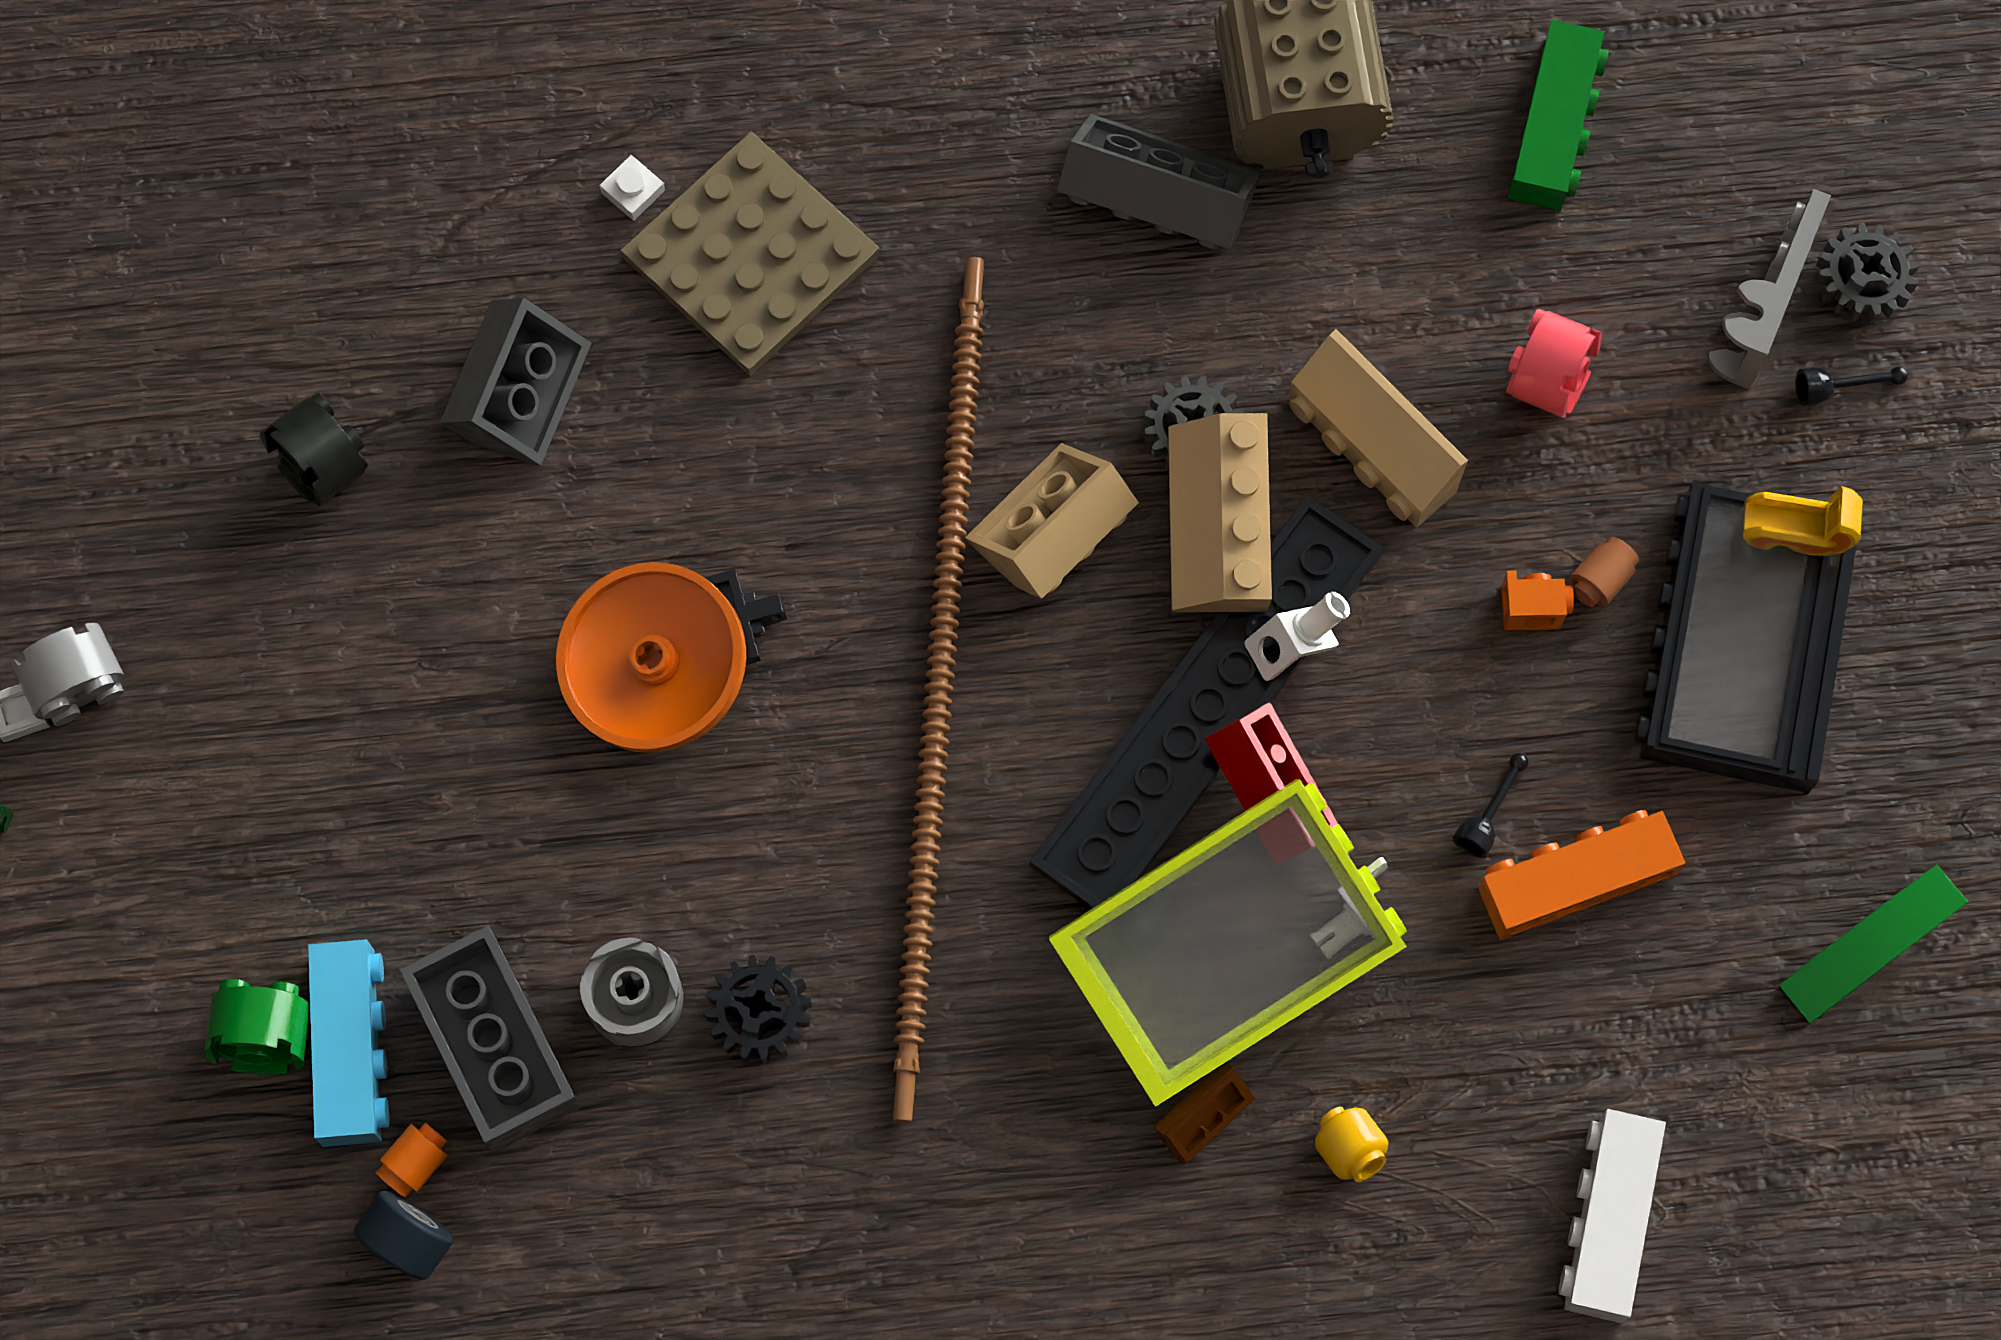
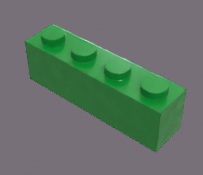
(1557, 115)

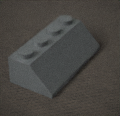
(1158, 182)

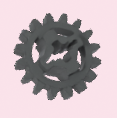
(1873, 253)
(1199, 403)

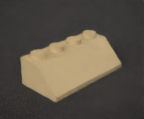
(1376, 430)
(1220, 514)

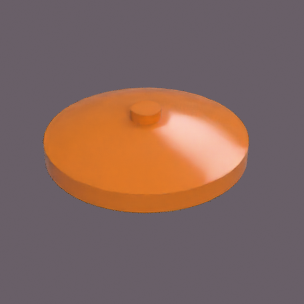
(651, 657)

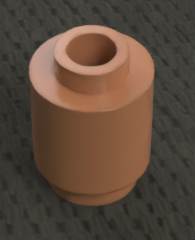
(1604, 572)

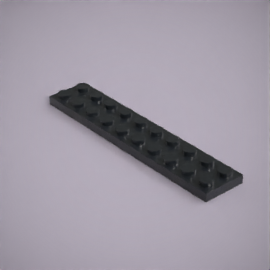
(1163, 758)

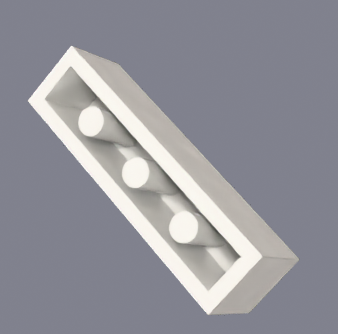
(1613, 1215)

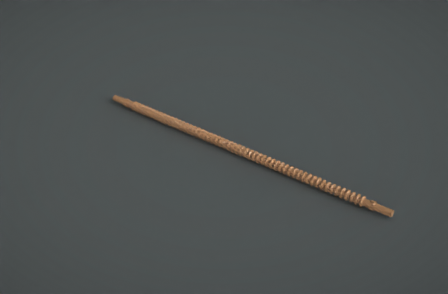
(906, 1063)

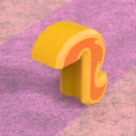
(1804, 523)

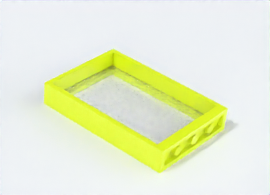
(1229, 940)

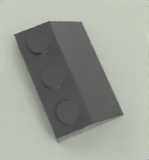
(516, 381)

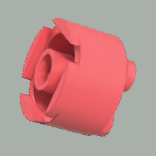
(1554, 363)

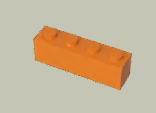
(1580, 874)

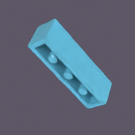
(346, 1043)

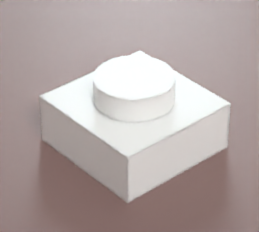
(632, 187)

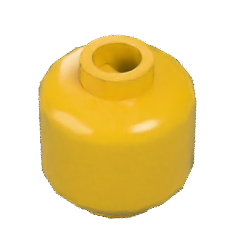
(1351, 1143)

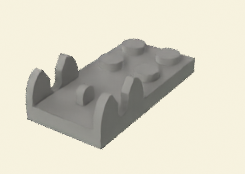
(1769, 296)

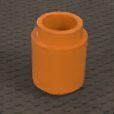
(412, 1159)

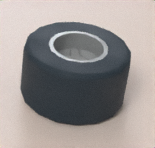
(403, 1235)

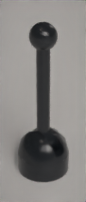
(1817, 385)
(1477, 834)

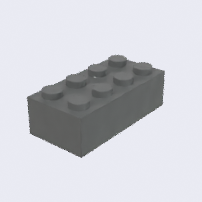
(490, 1039)

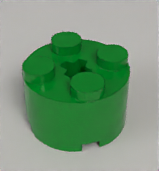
(257, 1027)

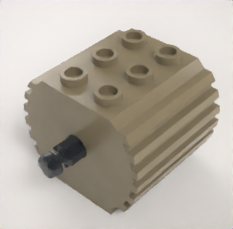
(1302, 81)

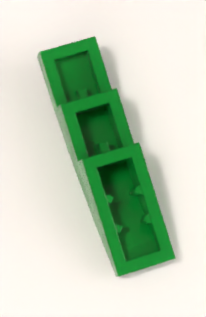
(1873, 943)

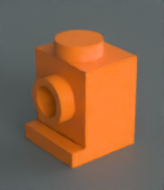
(1535, 602)

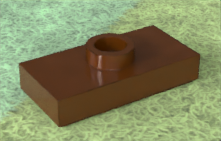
(1204, 1113)

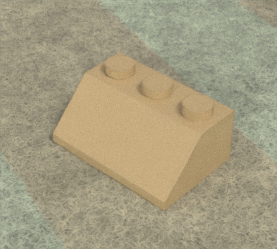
(1053, 519)

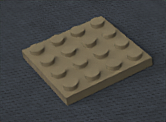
(750, 253)

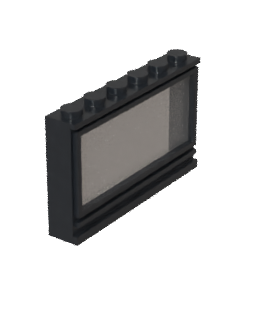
(1743, 650)

